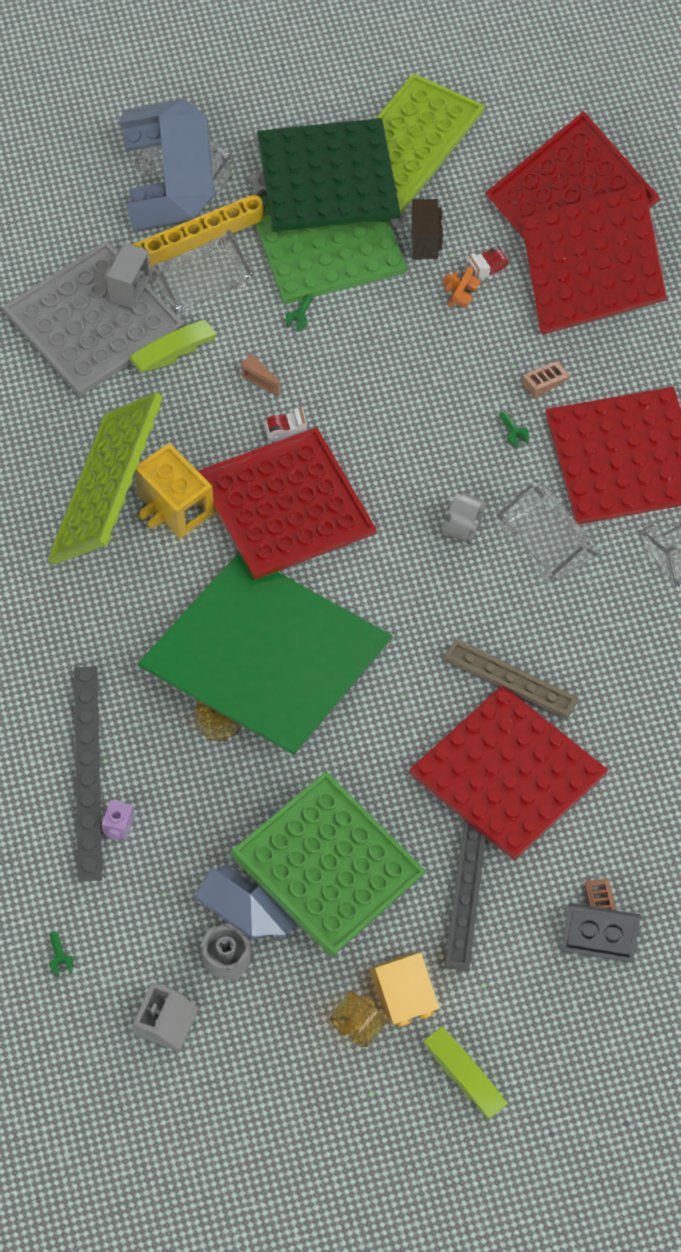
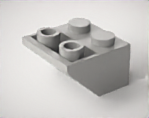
(164, 1017)

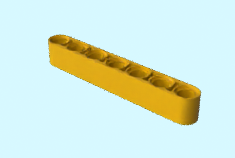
(164, 244)

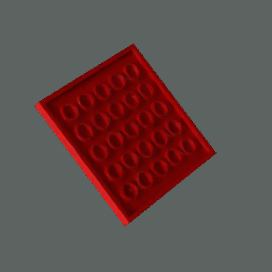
(563, 171)
(593, 259)
(619, 454)
(287, 503)
(508, 772)

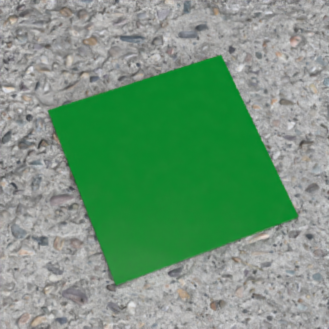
(266, 653)

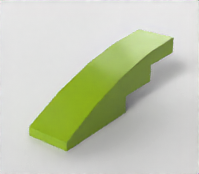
(171, 346)
(464, 1072)

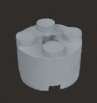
(464, 516)
(218, 959)

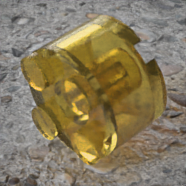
(214, 724)
(358, 1018)

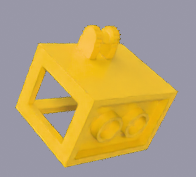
(169, 488)

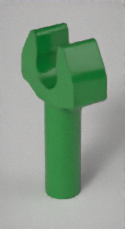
(299, 314)
(514, 431)
(60, 957)

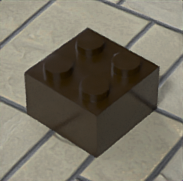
(426, 229)

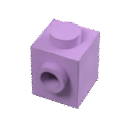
(118, 820)

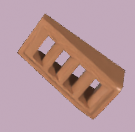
(259, 375)
(535, 390)
(609, 896)

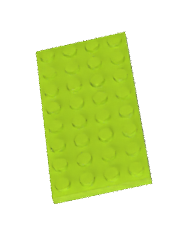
(422, 130)
(105, 479)

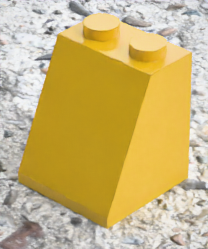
(404, 988)

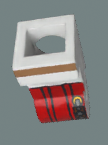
(487, 262)
(286, 425)

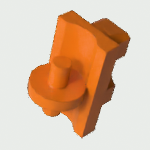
(466, 281)

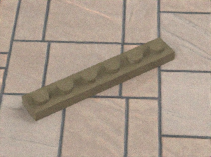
(511, 678)

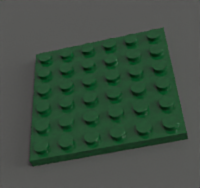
(328, 174)

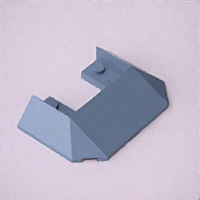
(186, 163)
(244, 903)

